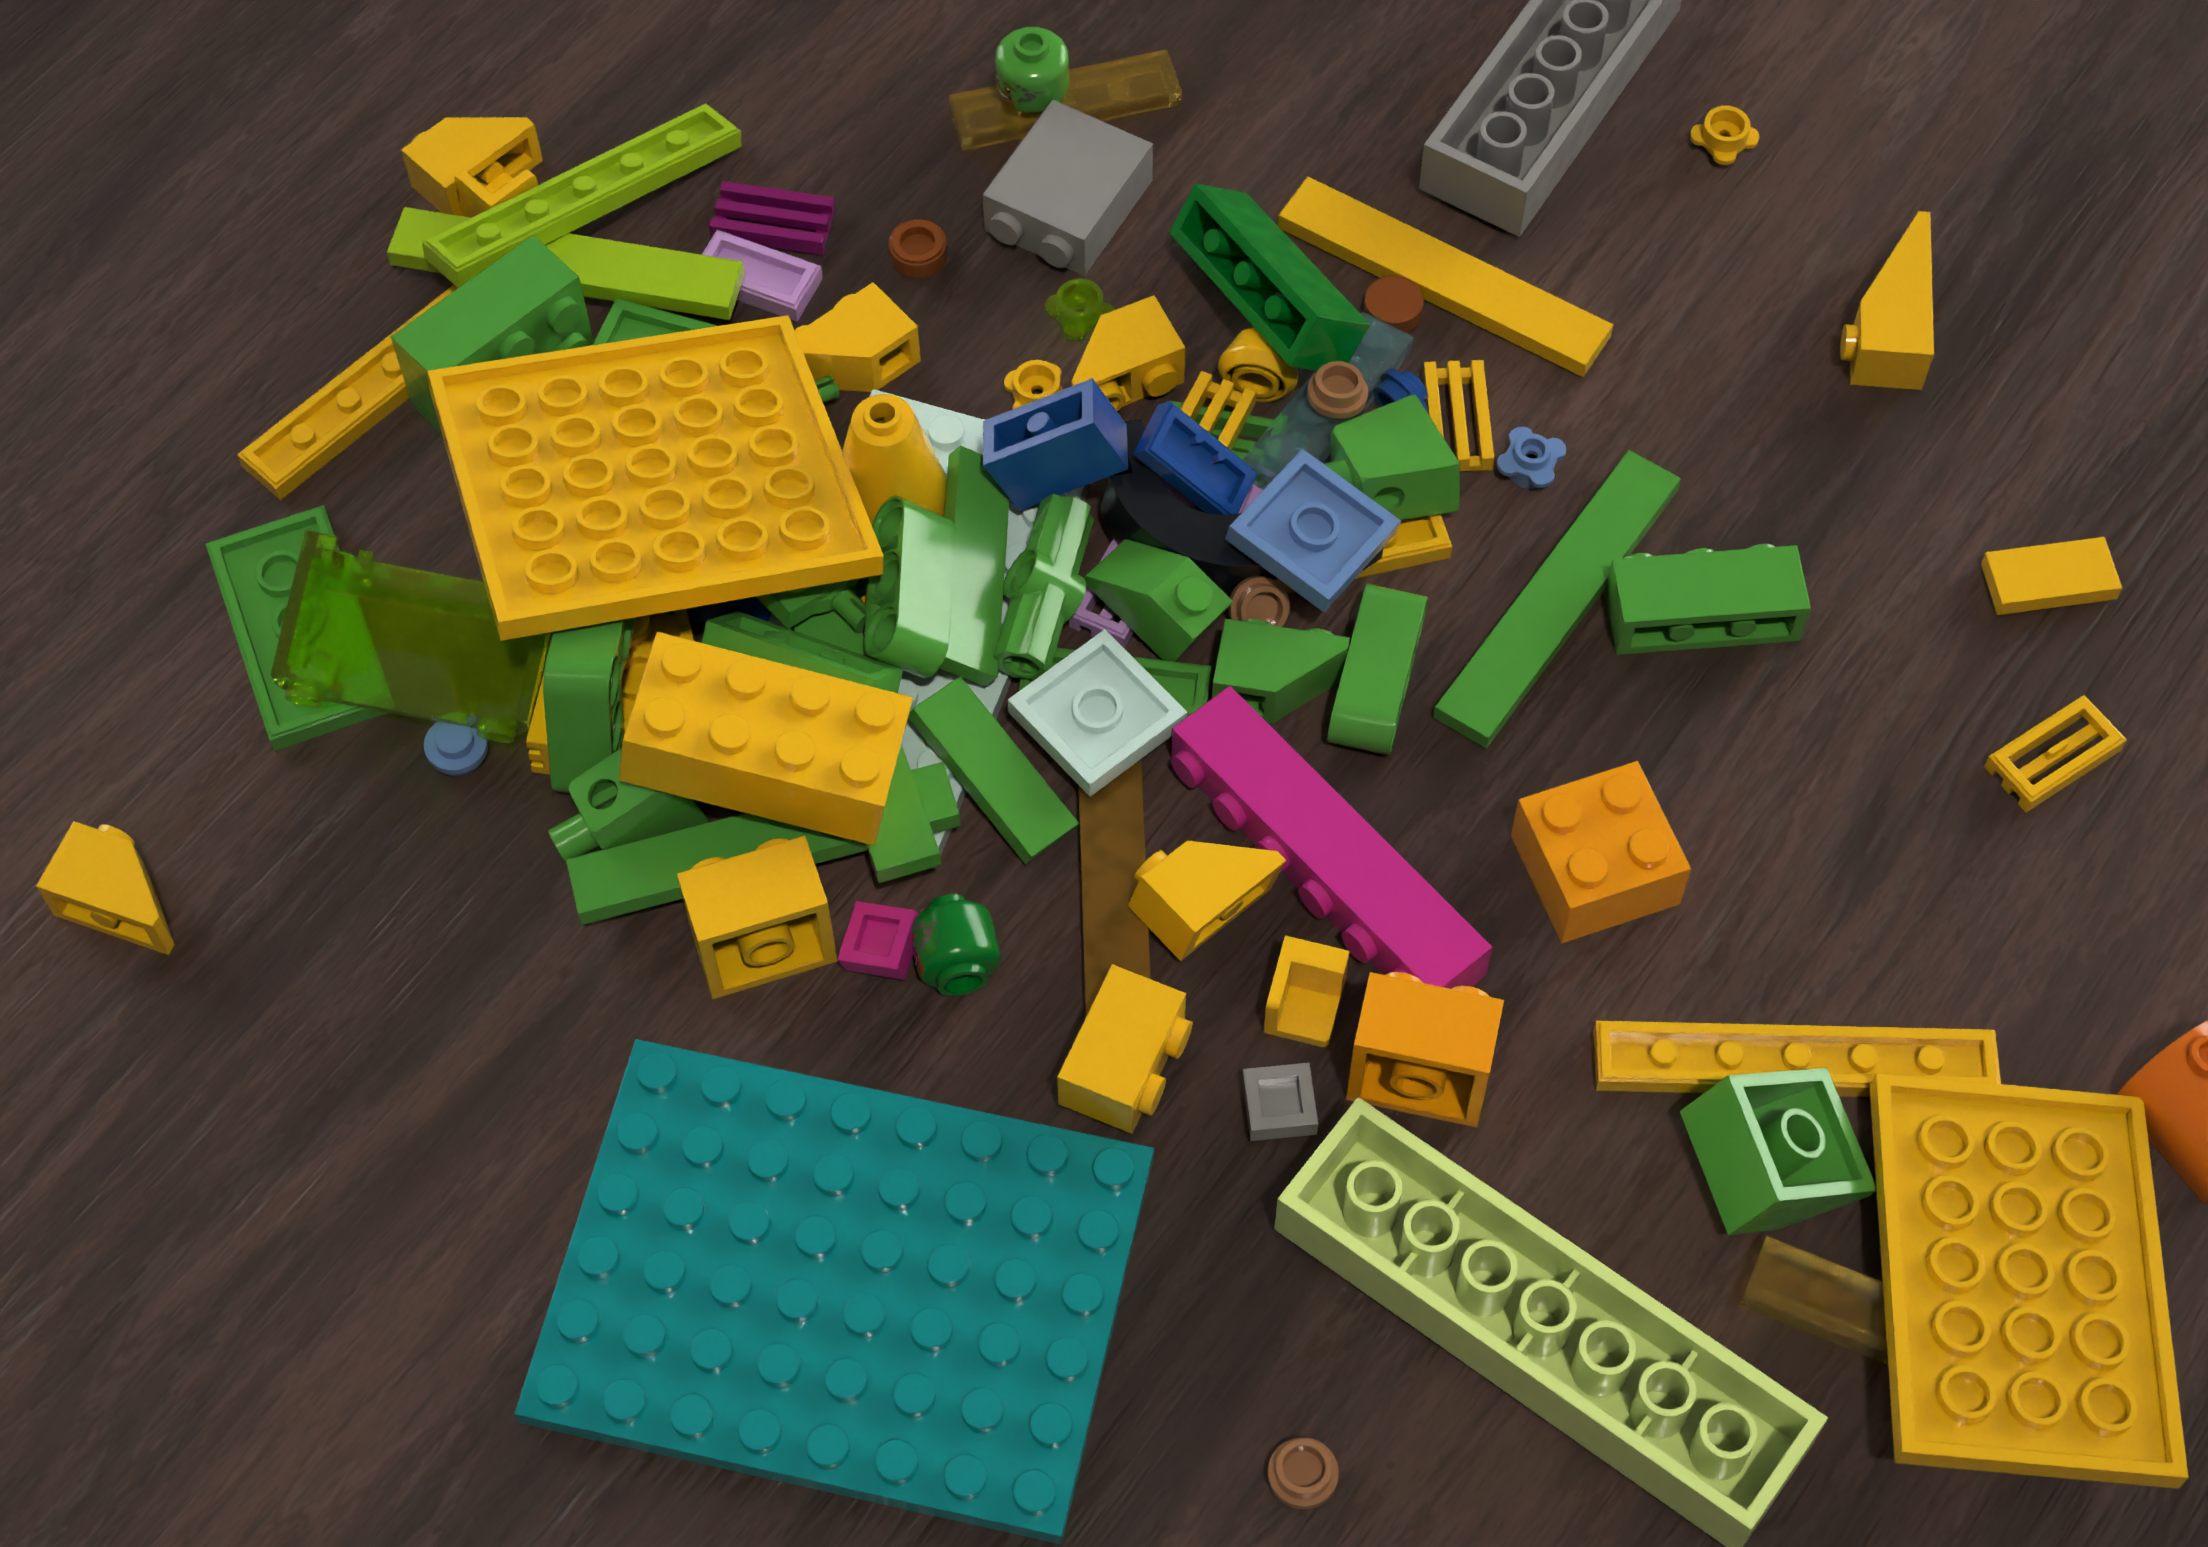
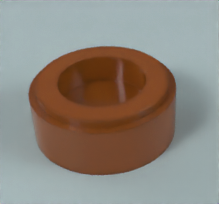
(918, 248)
(1395, 302)

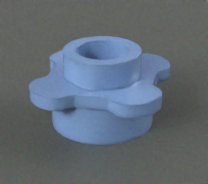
(1526, 471)

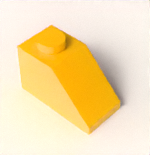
(472, 144)
(105, 887)
(1200, 890)

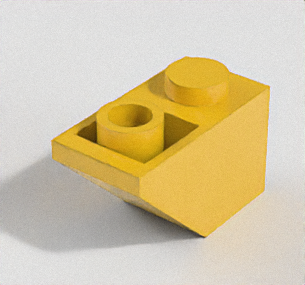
(861, 342)
(1133, 354)

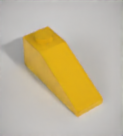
(1894, 322)

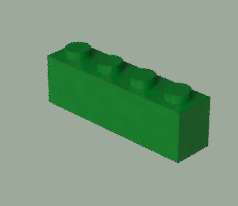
(1268, 278)

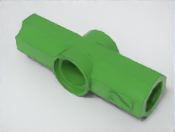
(1044, 587)

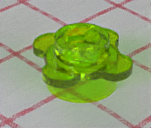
(1073, 296)

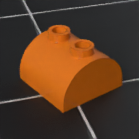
(2177, 1106)

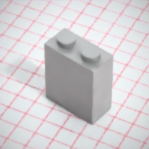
(1068, 187)

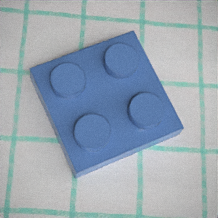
(1312, 530)

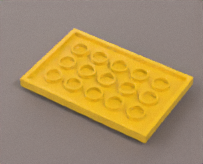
(2024, 1282)

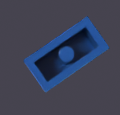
(1055, 444)

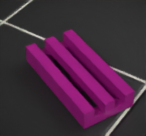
(775, 210)

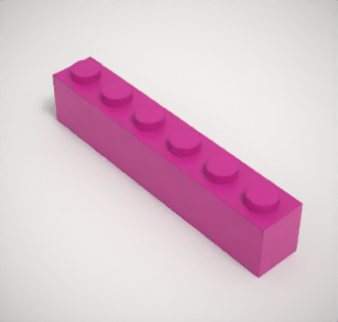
(1328, 847)

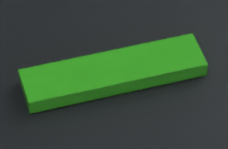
(980, 525)

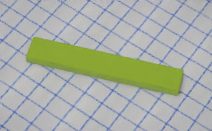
(583, 193)
(605, 267)

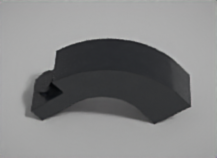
(1144, 511)

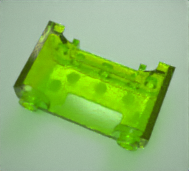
(403, 644)

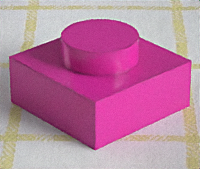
(878, 940)

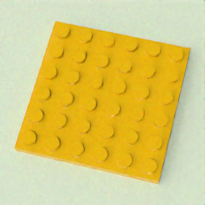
(650, 476)

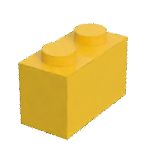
(1123, 1050)

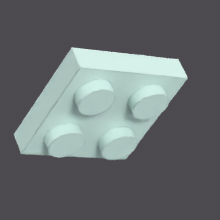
(1096, 712)

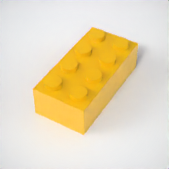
(764, 738)

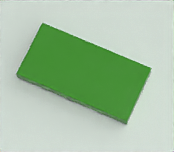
(256, 582)

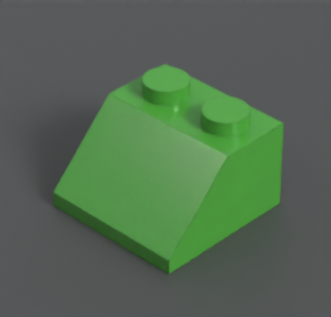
(1776, 1149)

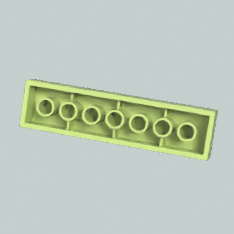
(1548, 1324)

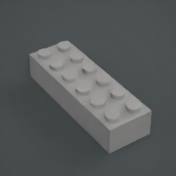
(1538, 104)

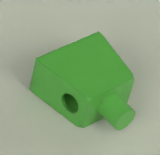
(1398, 460)
(619, 812)

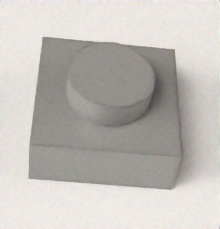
(1280, 1101)

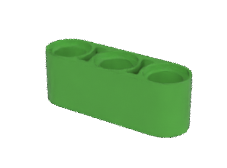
(913, 597)
(1377, 669)

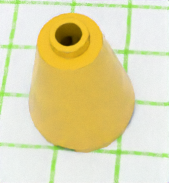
(892, 456)

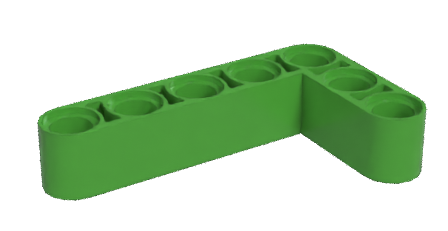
(584, 697)

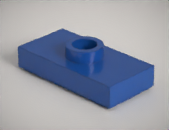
(1194, 461)

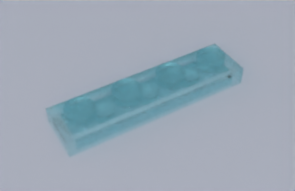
(1305, 428)

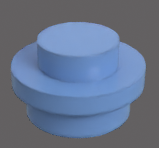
(454, 749)

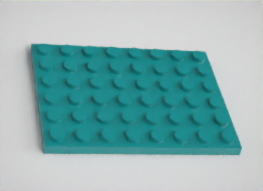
(841, 1290)

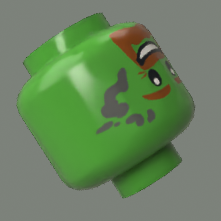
(1032, 69)

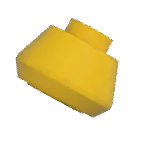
(1257, 366)

